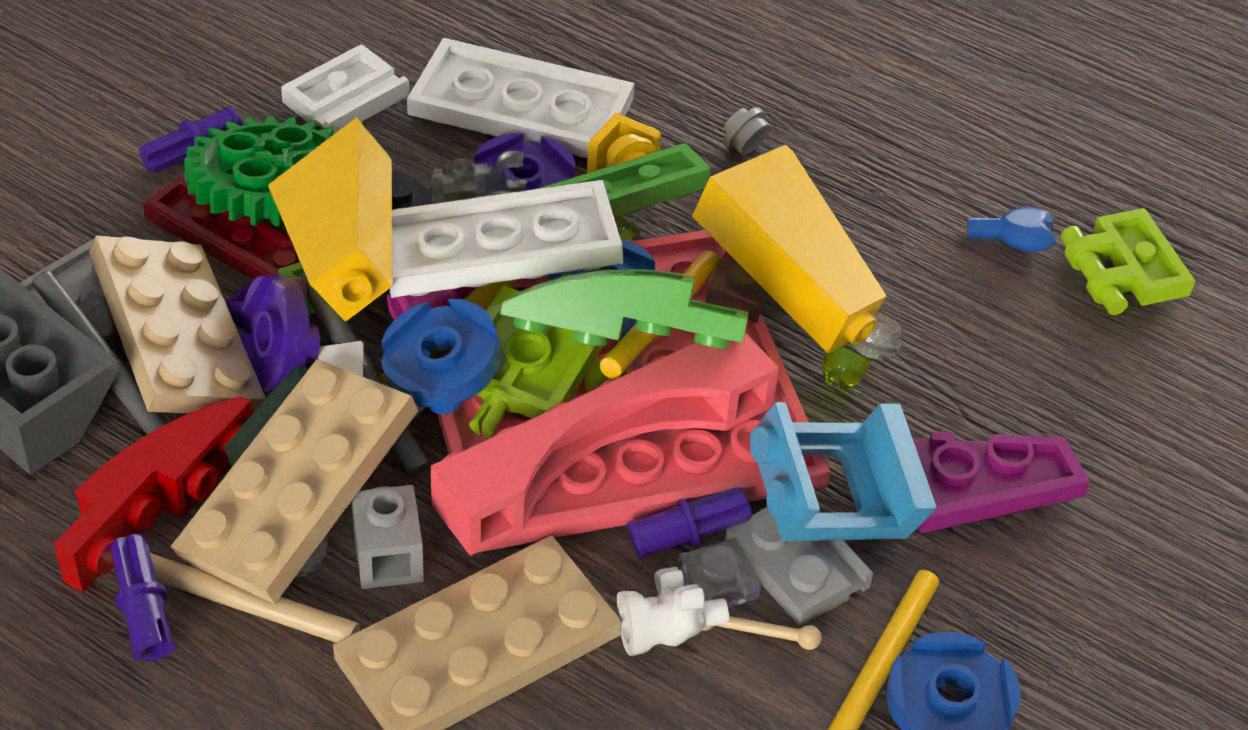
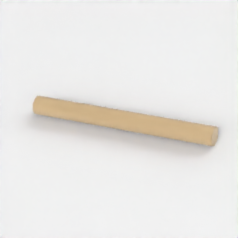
(283, 611)

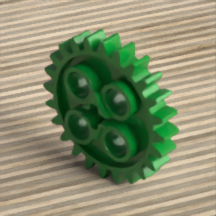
(238, 164)

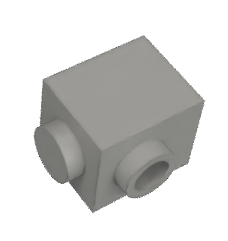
(387, 537)

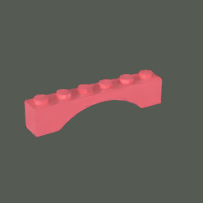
(496, 483)

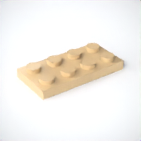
(173, 324)
(295, 480)
(477, 640)

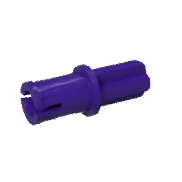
(173, 147)
(689, 522)
(141, 599)

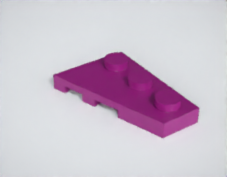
(996, 476)

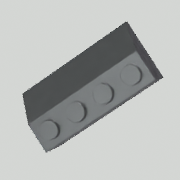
(47, 378)

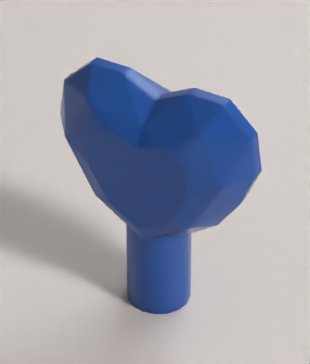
(1020, 229)

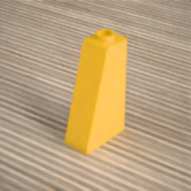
(341, 217)
(792, 246)

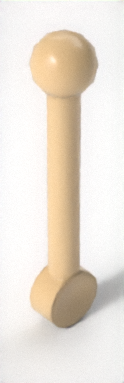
(807, 637)

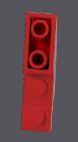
(158, 472)

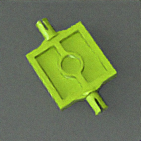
(535, 372)

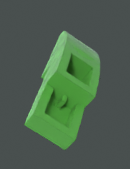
(600, 301)

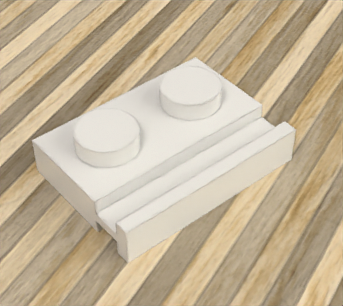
(344, 89)

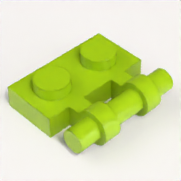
(1140, 257)

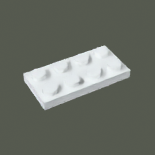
(516, 94)
(503, 238)

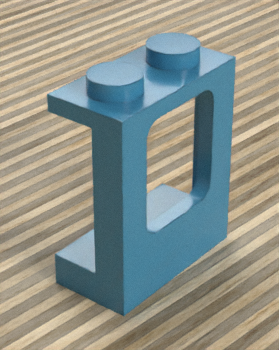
(878, 465)

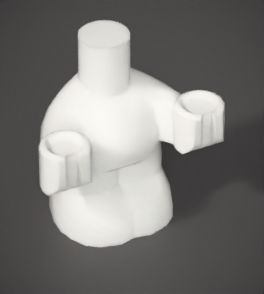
(670, 617)

